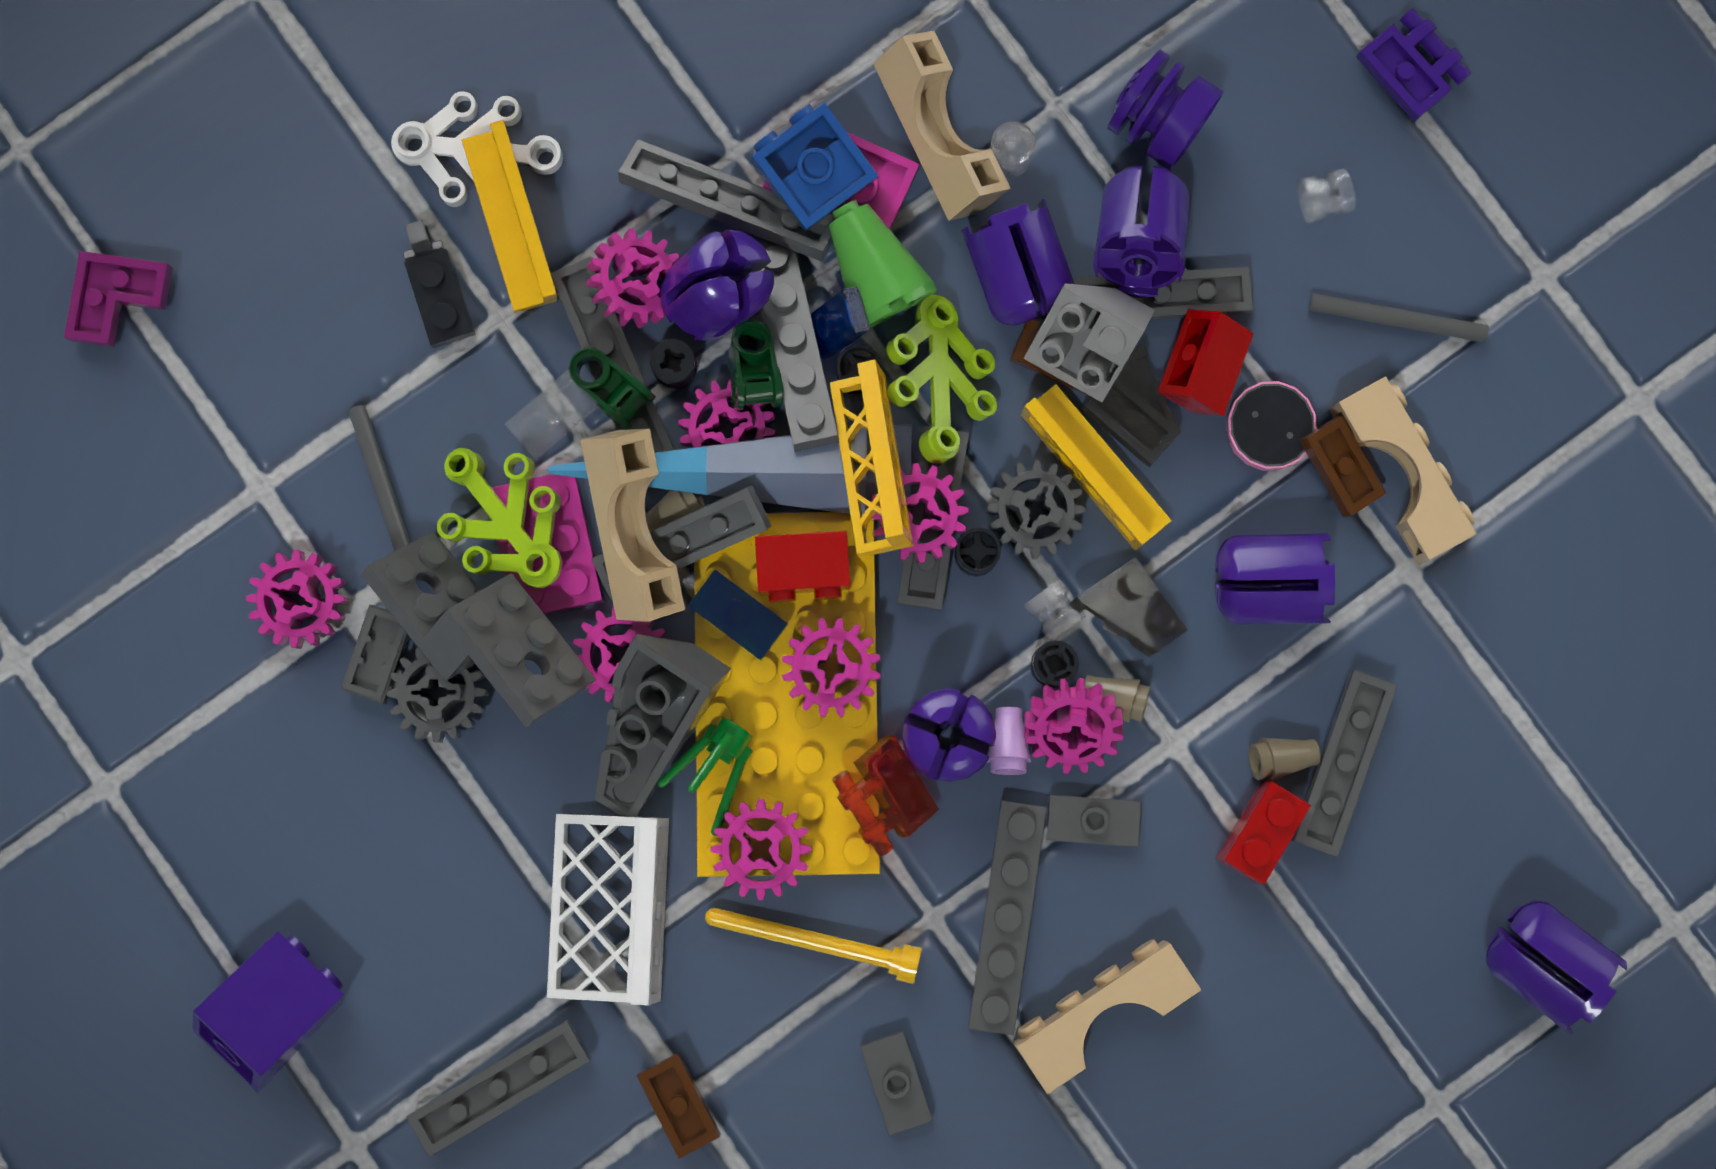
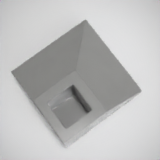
(1089, 337)

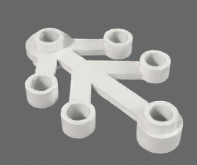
(452, 147)

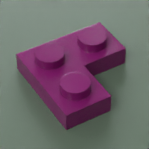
(103, 286)

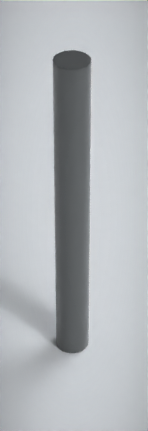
(1398, 318)
(379, 476)

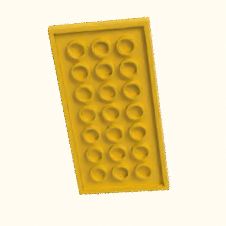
(791, 747)

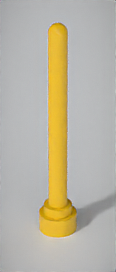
(899, 961)

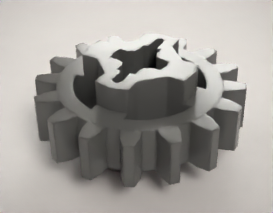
(1055, 518)
(436, 712)

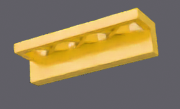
(509, 218)
(883, 456)
(1095, 467)

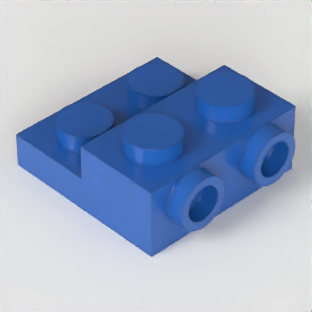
(812, 165)

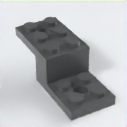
(478, 627)

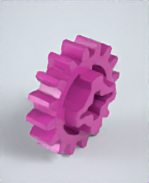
(629, 262)
(706, 432)
(939, 519)
(306, 584)
(598, 636)
(810, 664)
(1069, 730)
(740, 870)

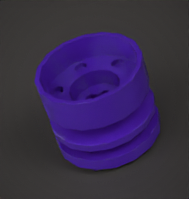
(1164, 109)

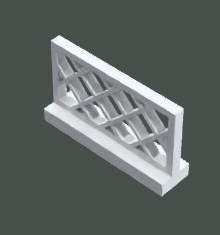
(645, 917)

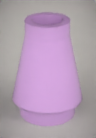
(1010, 750)

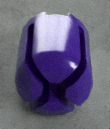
(1125, 239)
(1019, 263)
(717, 285)
(1274, 579)
(974, 727)
(1540, 981)

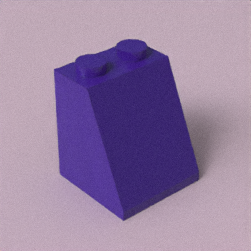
(267, 1009)

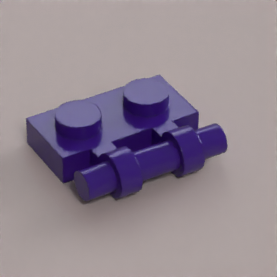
(1405, 72)

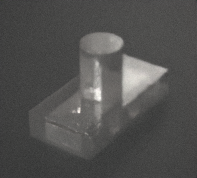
(551, 415)

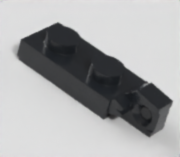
(436, 288)

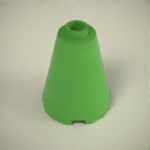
(877, 263)

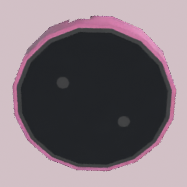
(1268, 424)

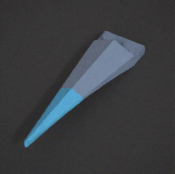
(777, 472)

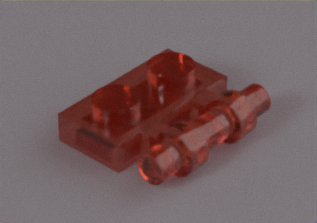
(896, 788)

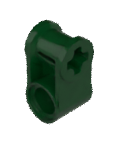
(754, 374)
(615, 392)

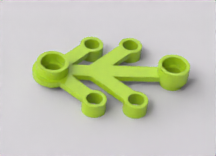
(942, 373)
(507, 521)

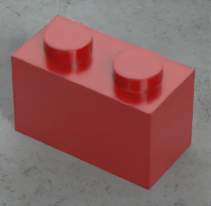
(1205, 362)
(802, 565)
(1263, 832)

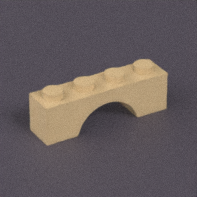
(916, 81)
(1433, 516)
(639, 575)
(1056, 1045)

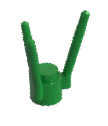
(725, 743)

